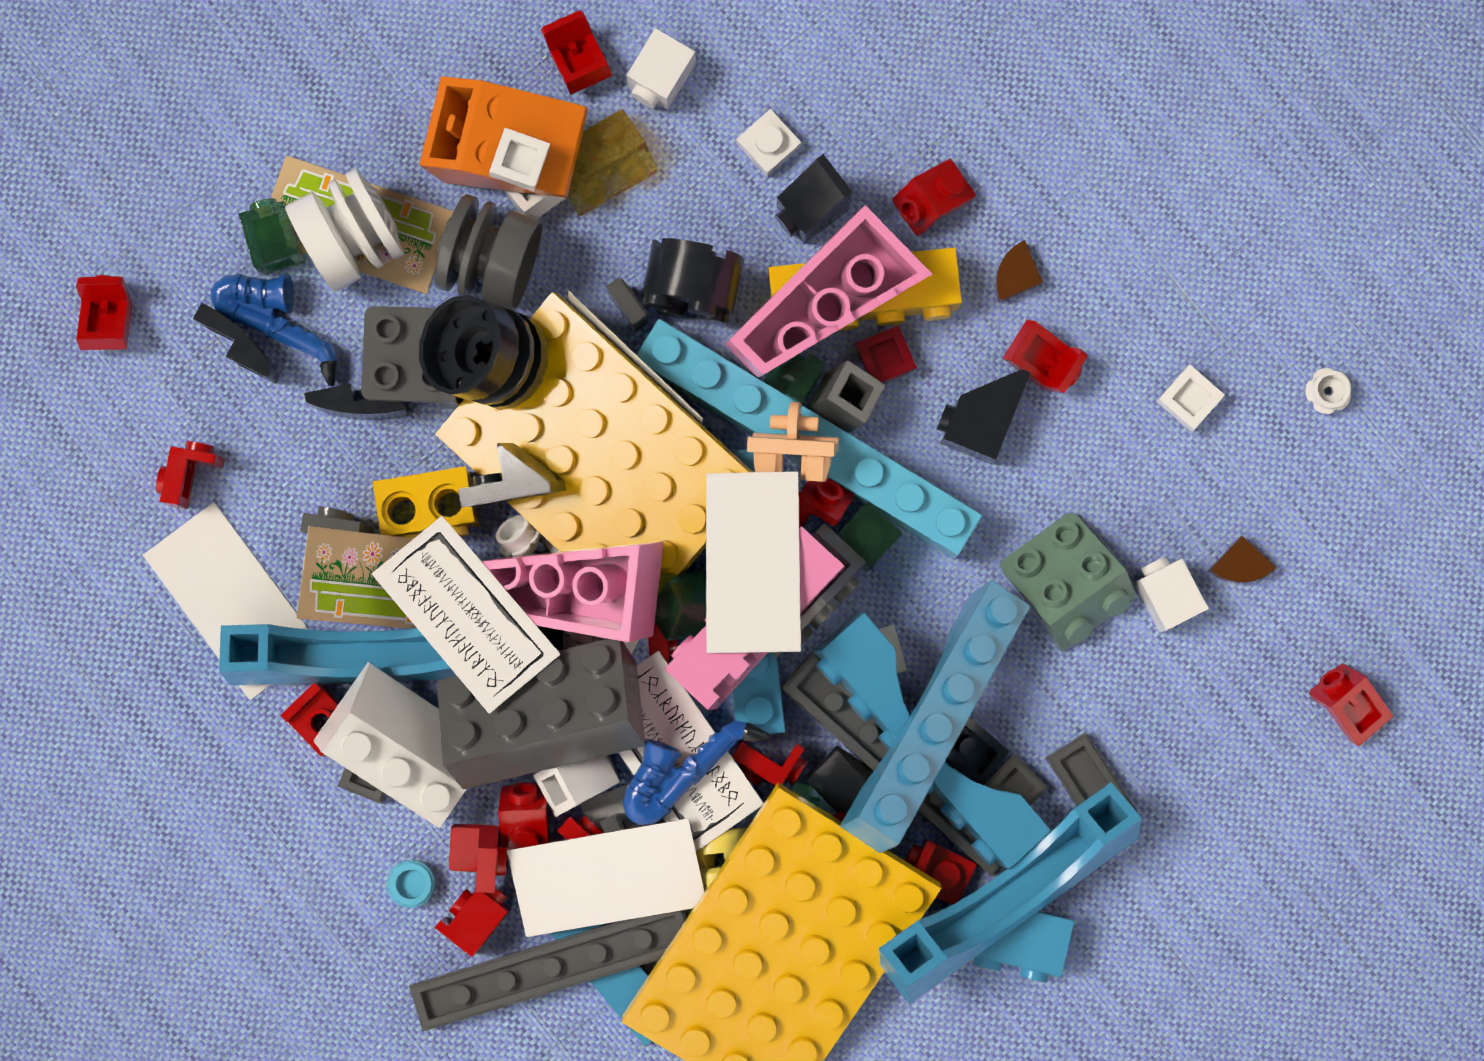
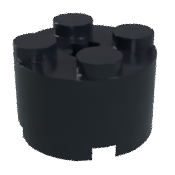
(691, 279)

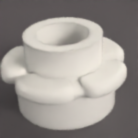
(1337, 382)
(517, 537)

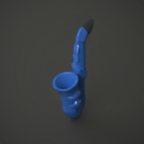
(253, 304)
(661, 785)

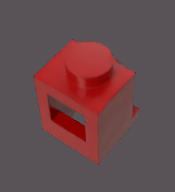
(304, 709)
(475, 919)

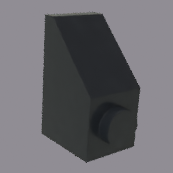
(813, 200)
(982, 417)

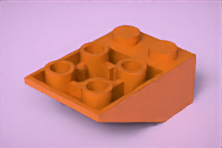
(470, 124)

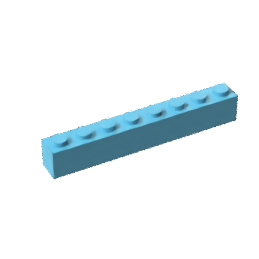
(856, 467)

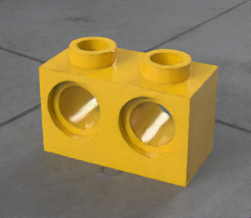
(425, 492)

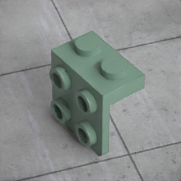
(1069, 580)

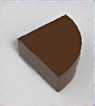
(1016, 273)
(1241, 563)

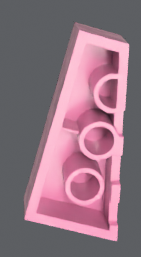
(587, 590)

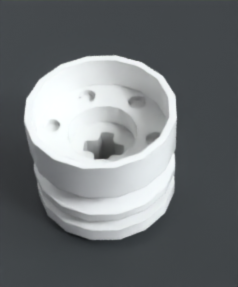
(345, 230)

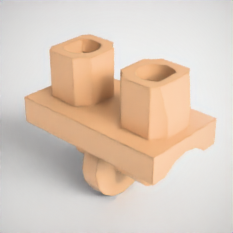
(815, 450)

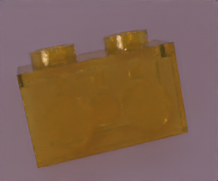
(609, 162)

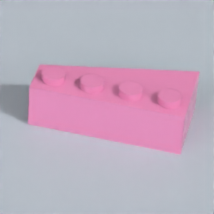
(836, 286)
(716, 675)

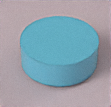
(411, 883)

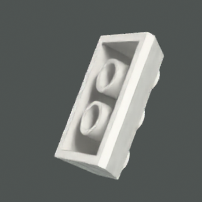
(392, 743)

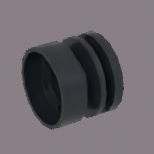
(483, 352)

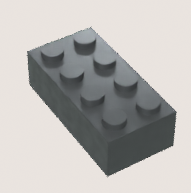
(566, 714)

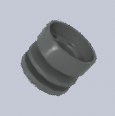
(479, 250)

